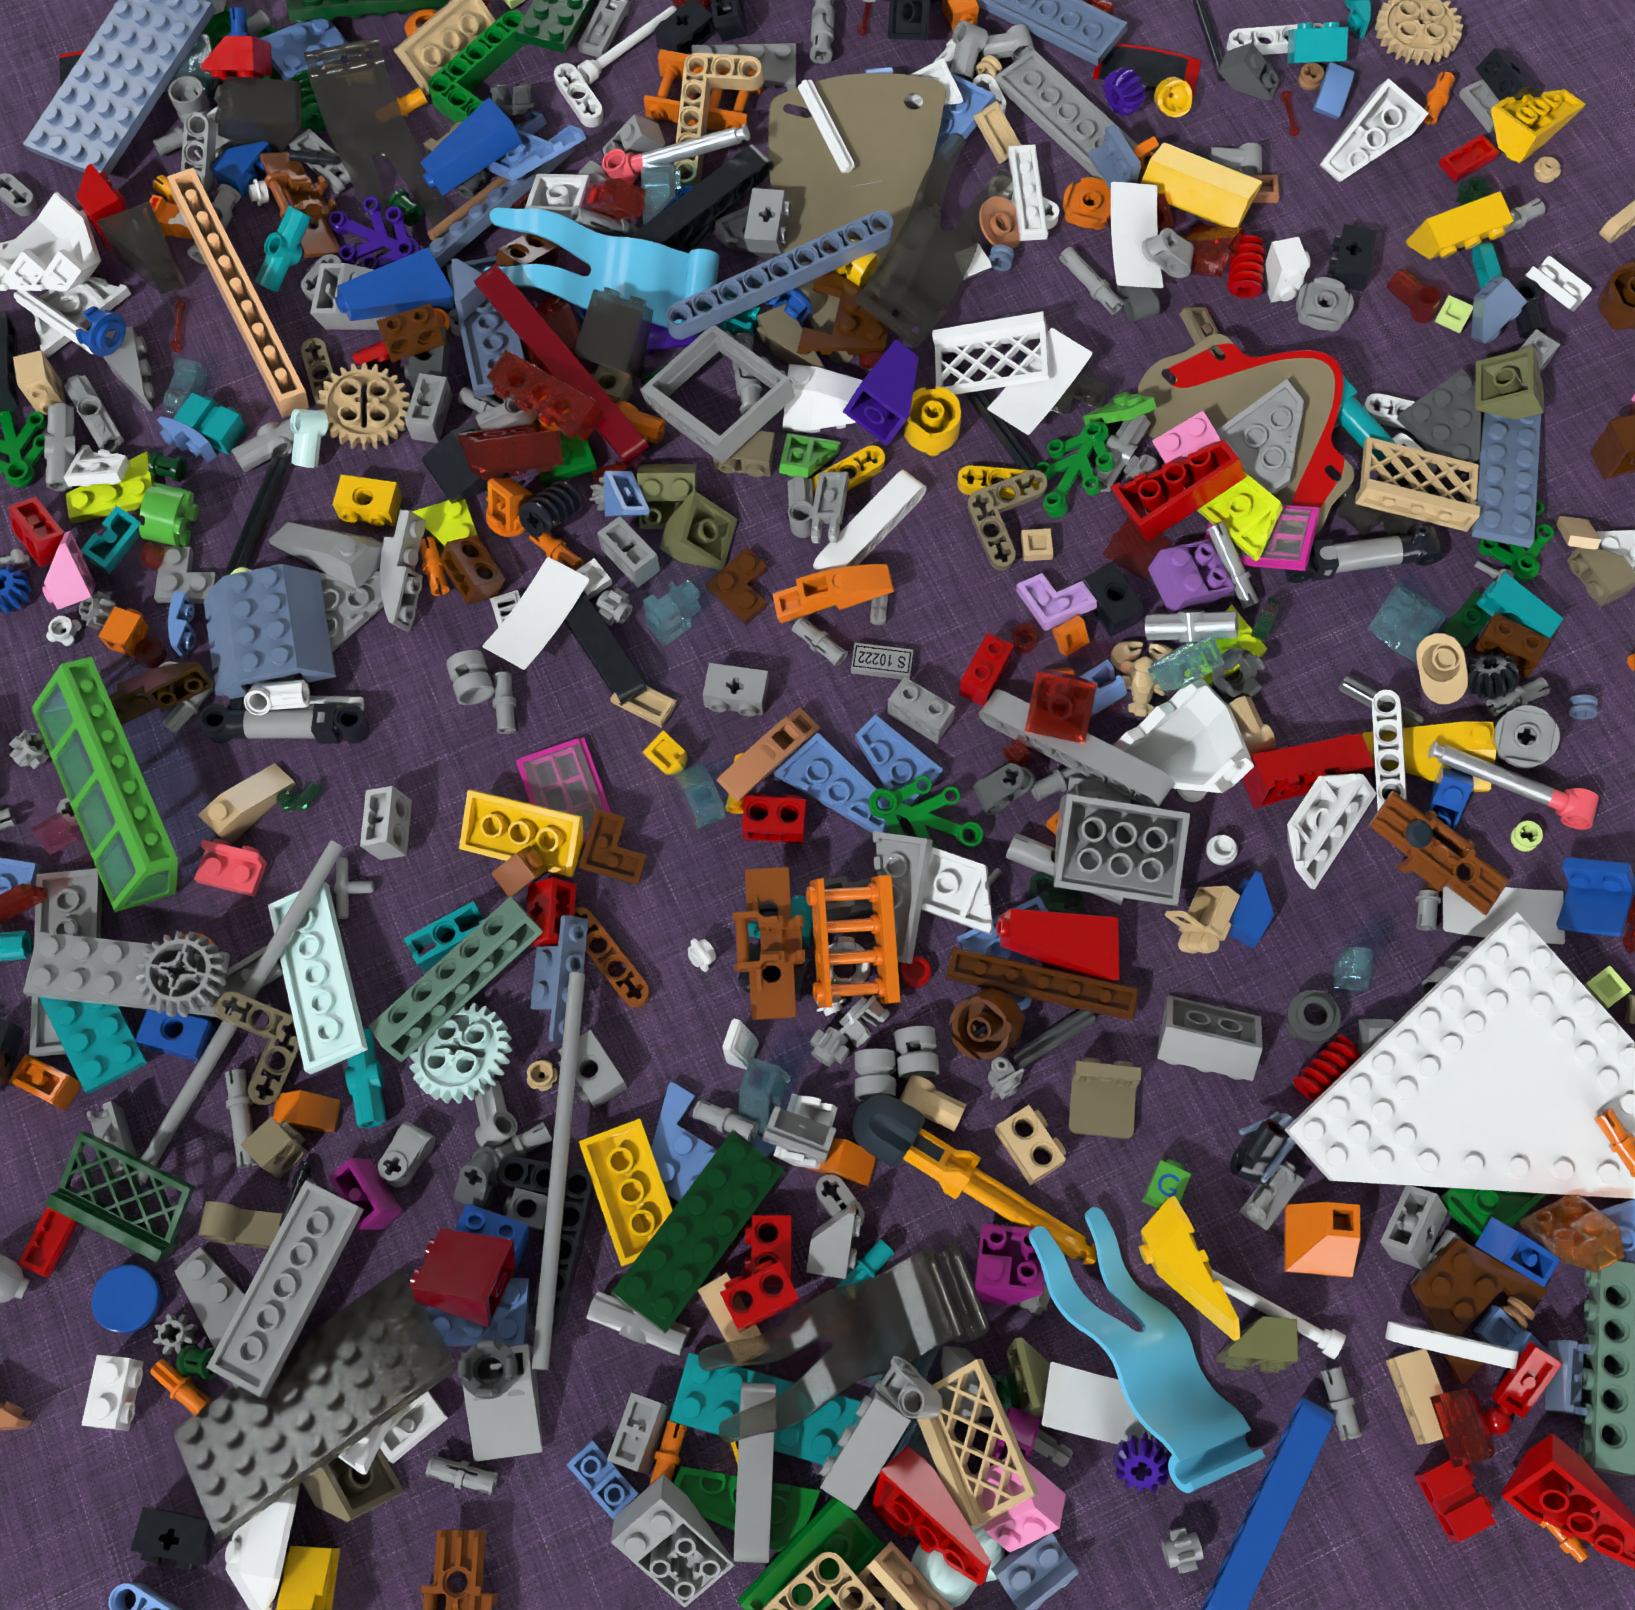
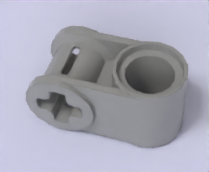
(1169, 253)
(408, 1151)
(904, 1387)

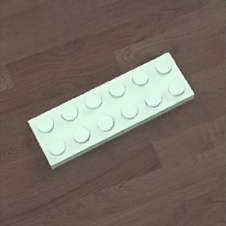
(319, 984)

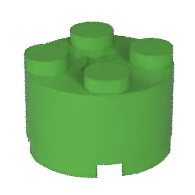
(168, 514)

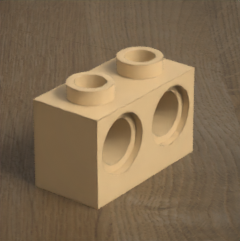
(38, 381)
(1022, 1148)

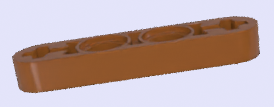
(609, 956)

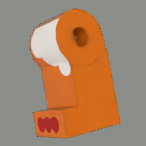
(170, 218)

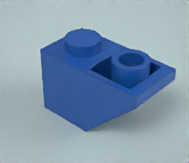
(240, 166)
(1449, 795)
(1251, 912)

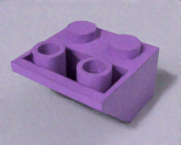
(1190, 576)

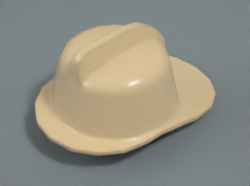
(1442, 668)

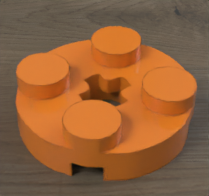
(1081, 214)

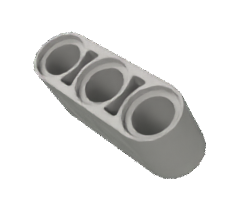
(194, 139)

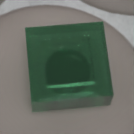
(1007, 1390)

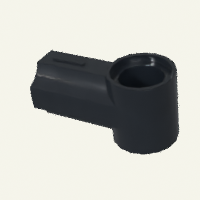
(1531, 314)
(1259, 1153)

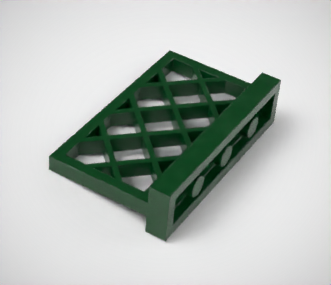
(117, 1223)

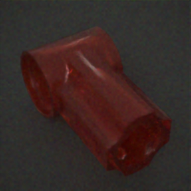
(1419, 298)

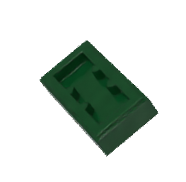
(1467, 621)

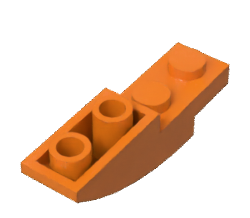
(833, 587)

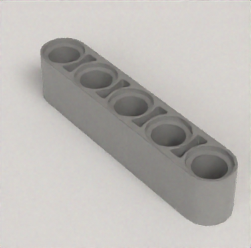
(754, 1484)

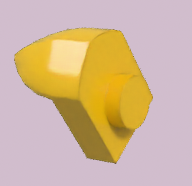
(666, 754)

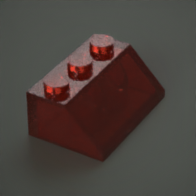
(512, 450)

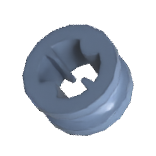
(1001, 257)
(1583, 706)

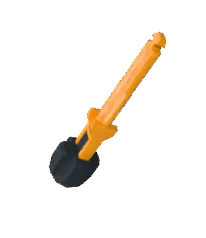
(895, 1132)

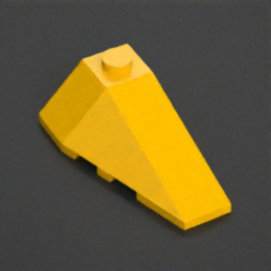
(1530, 122)

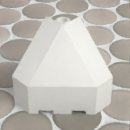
(51, 252)
(1192, 741)

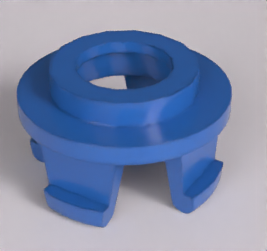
(797, 305)
(96, 337)

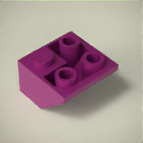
(1007, 1266)

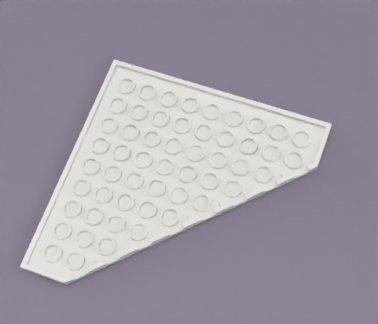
(1485, 1084)

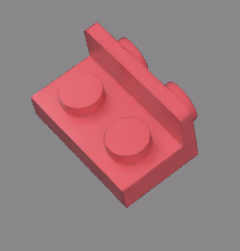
(231, 867)

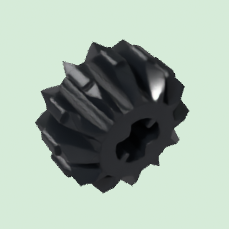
(1492, 675)

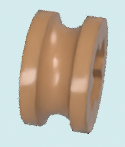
(1311, 76)
(1518, 1312)

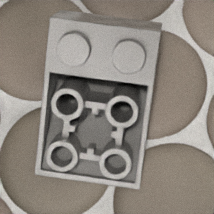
(324, 305)
(510, 1422)
(671, 1541)

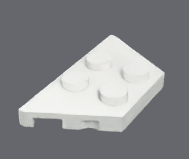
(73, 304)
(958, 891)

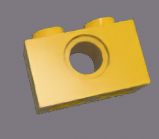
(355, 491)

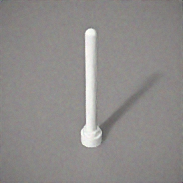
(592, 68)
(1327, 1340)

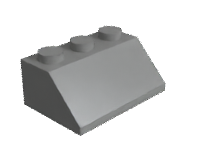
(1210, 1038)

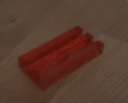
(20, 899)

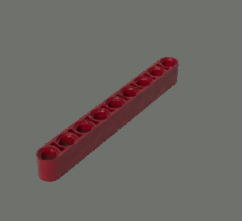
(559, 359)

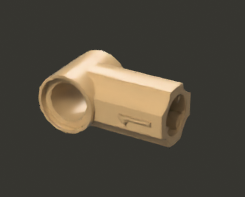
(1256, 736)
(933, 1104)

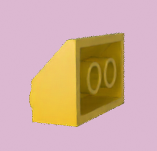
(1462, 227)

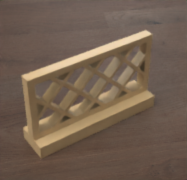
(1417, 502)
(952, 1461)
(901, 1583)

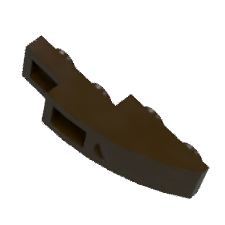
(159, 688)

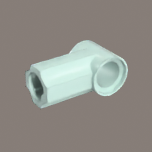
(307, 429)

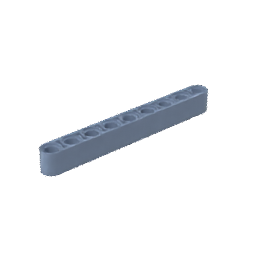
(773, 285)

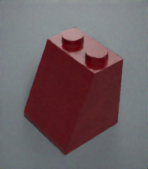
(465, 1274)

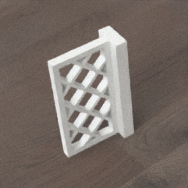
(990, 336)

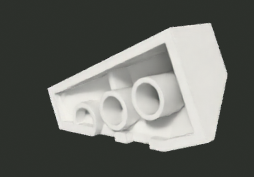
(1378, 126)
(818, 399)

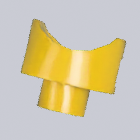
(1173, 97)

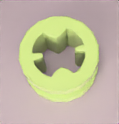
(1527, 827)

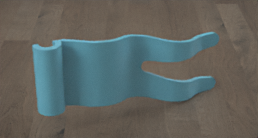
(619, 263)
(1152, 1365)

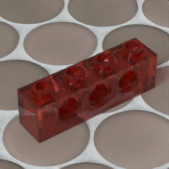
(513, 370)

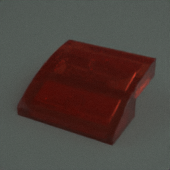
(1212, 248)

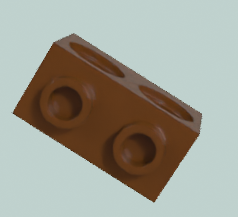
(528, 250)
(410, 332)
(472, 569)
(1515, 640)

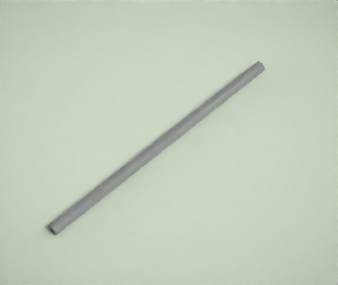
(250, 989)
(558, 1173)

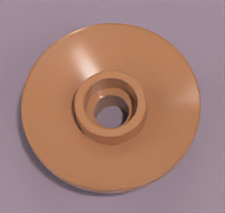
(999, 222)

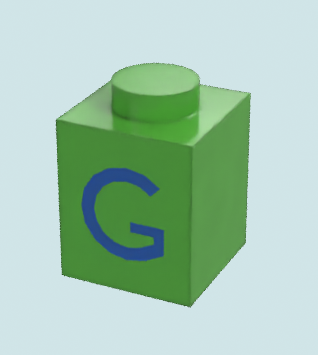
(1166, 1181)

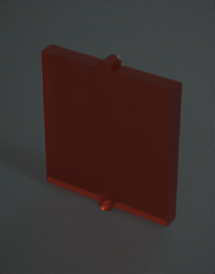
(1132, 551)

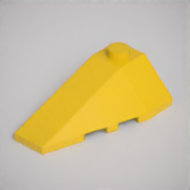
(1466, 736)
(1176, 1259)

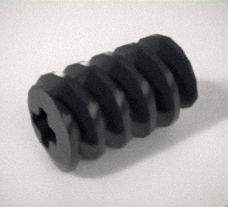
(549, 508)

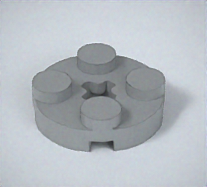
(1320, 317)
(1540, 725)

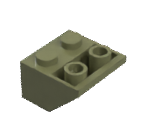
(664, 490)
(1263, 1343)

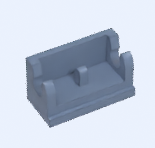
(1565, 1388)

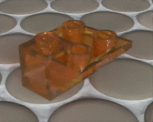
(1576, 1233)

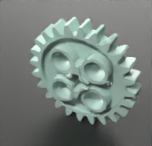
(452, 1077)

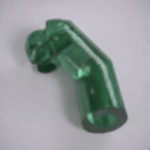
(299, 801)

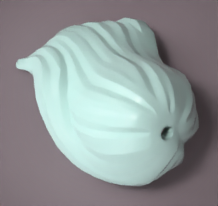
(948, 1582)

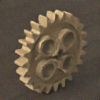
(1418, 29)
(390, 406)

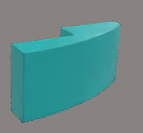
(1359, 16)

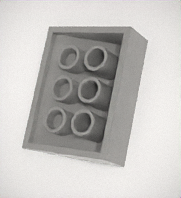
(1120, 849)

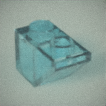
(700, 795)
(761, 1091)

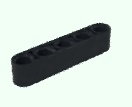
(604, 651)

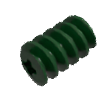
(310, 112)

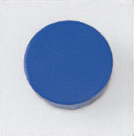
(126, 1299)

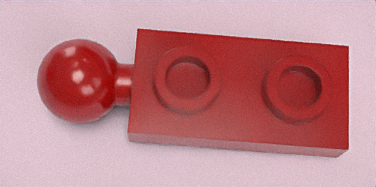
(1521, 1387)

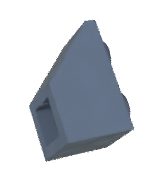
(1494, 307)

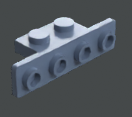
(553, 971)

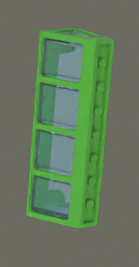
(105, 787)

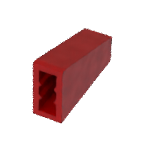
(1064, 940)

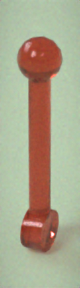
(862, 30)
(1286, 97)
(175, 345)

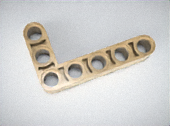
(698, 108)
(821, 1587)

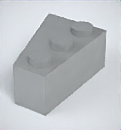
(863, 1449)

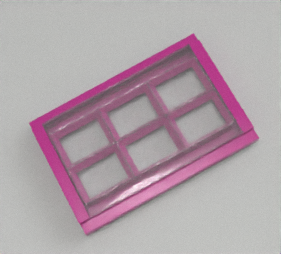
(1289, 542)
(564, 781)

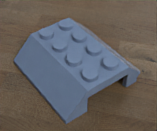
(268, 628)

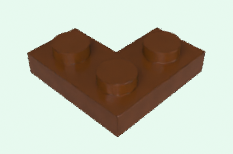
(733, 585)
(602, 852)

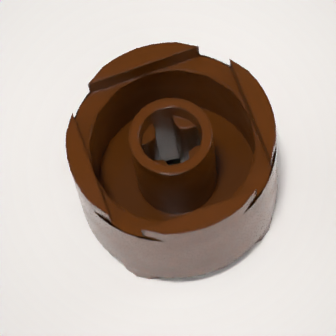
(1618, 298)
(986, 1024)

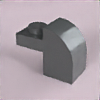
(842, 909)

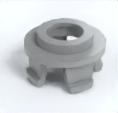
(853, 1026)

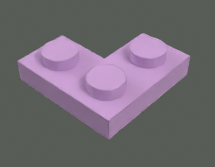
(1055, 607)

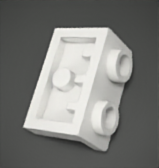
(1560, 283)

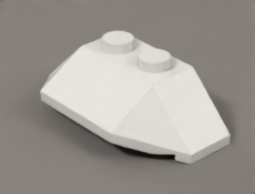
(1326, 822)
(259, 1551)

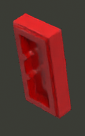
(1468, 158)
(375, 351)
(47, 1243)

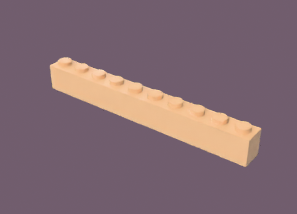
(238, 292)

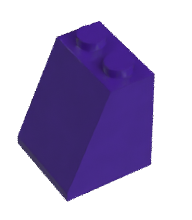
(885, 394)

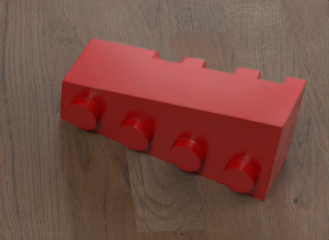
(1179, 489)
(1293, 770)

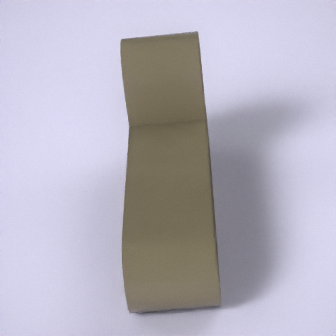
(238, 1227)

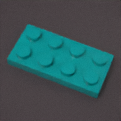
(95, 1041)

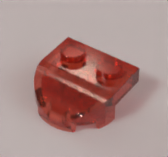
(1463, 1427)

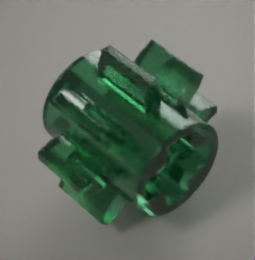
(1473, 190)

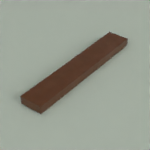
(1042, 984)

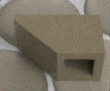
(752, 458)
(1603, 574)

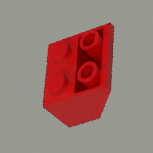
(239, 58)
(99, 199)

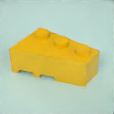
(308, 1578)

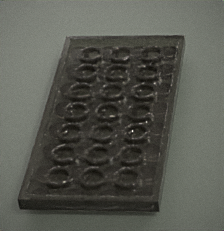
(324, 1400)

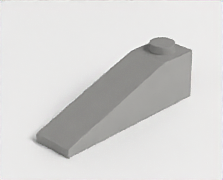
(337, 553)

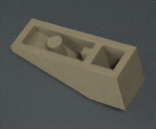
(783, 336)

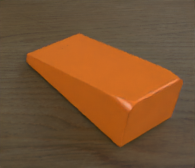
(45, 1082)

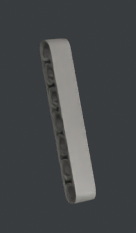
(1093, 759)

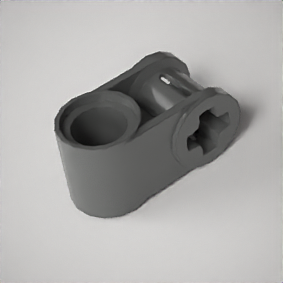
(1138, 302)
(999, 790)
(478, 1179)

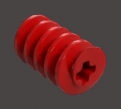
(1247, 268)
(1327, 1068)

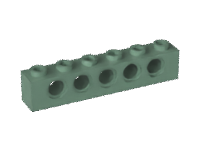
(455, 979)
(1620, 1455)

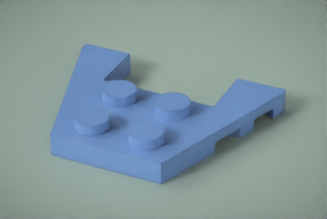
(534, 150)
(679, 1153)

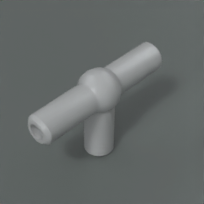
(343, 888)

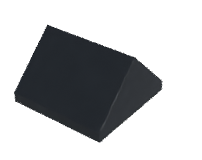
(909, 19)

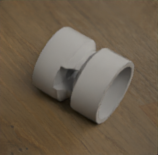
(188, 97)
(470, 677)
(917, 1063)
(875, 1073)

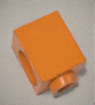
(960, 10)
(124, 630)

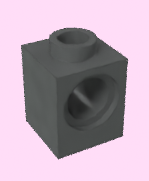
(520, 1197)

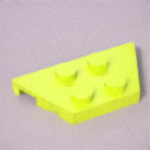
(1247, 514)

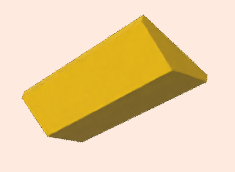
(1201, 185)
(505, 826)
(627, 1187)

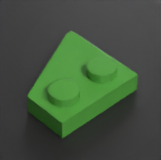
(1123, 408)
(806, 454)

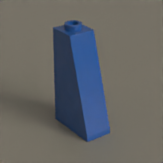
(470, 148)
(396, 288)

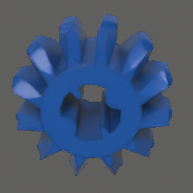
(13, 588)

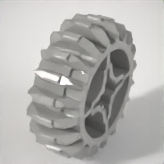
(185, 950)

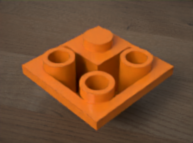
(1321, 1238)

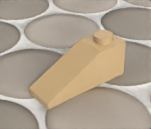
(245, 803)

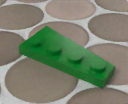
(716, 1500)

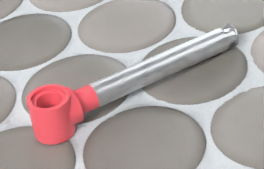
(628, 165)
(1574, 806)

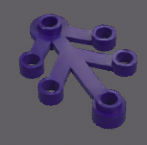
(376, 239)

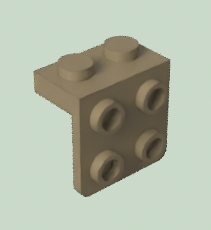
(1103, 1098)

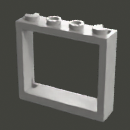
(690, 360)

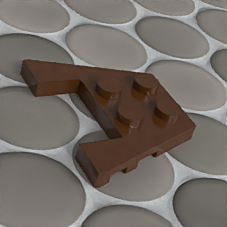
(853, 327)
(1460, 1287)

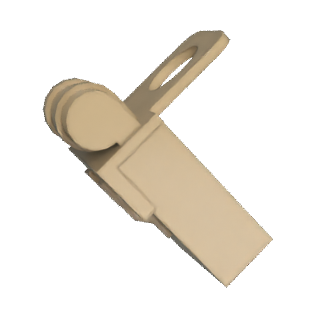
(1206, 919)

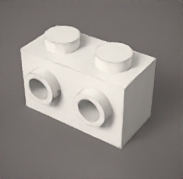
(1285, 269)
(113, 1393)

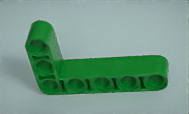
(462, 74)

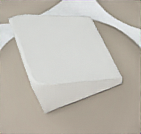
(979, 264)

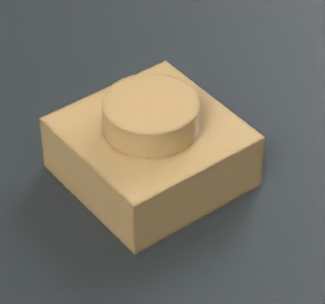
(1036, 544)

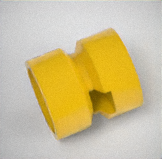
(861, 269)

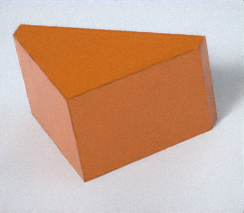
(505, 500)
(307, 1111)
(848, 1162)

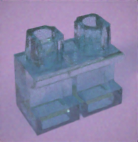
(673, 612)
(1186, 664)

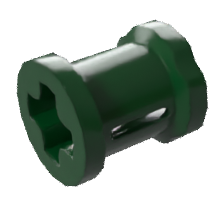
(412, 211)
(167, 466)
(199, 1361)

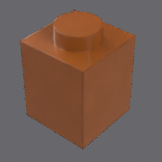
(519, 871)

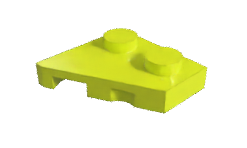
(448, 521)

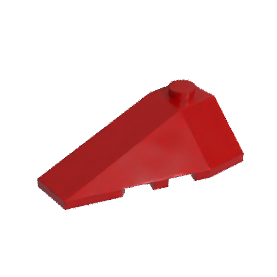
(1565, 1492)
(918, 1504)

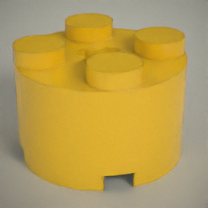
(933, 420)

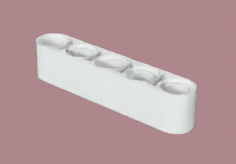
(872, 523)
(1388, 750)

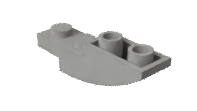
(398, 580)

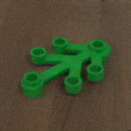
(1092, 437)
(15, 444)
(1518, 553)
(919, 815)

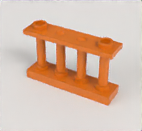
(660, 108)
(882, 955)

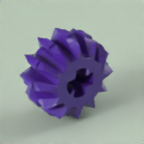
(1124, 91)
(1129, 1463)

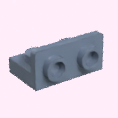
(1115, 158)
(1035, 1572)

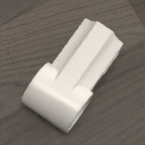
(278, 696)

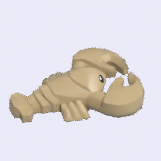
(1137, 673)

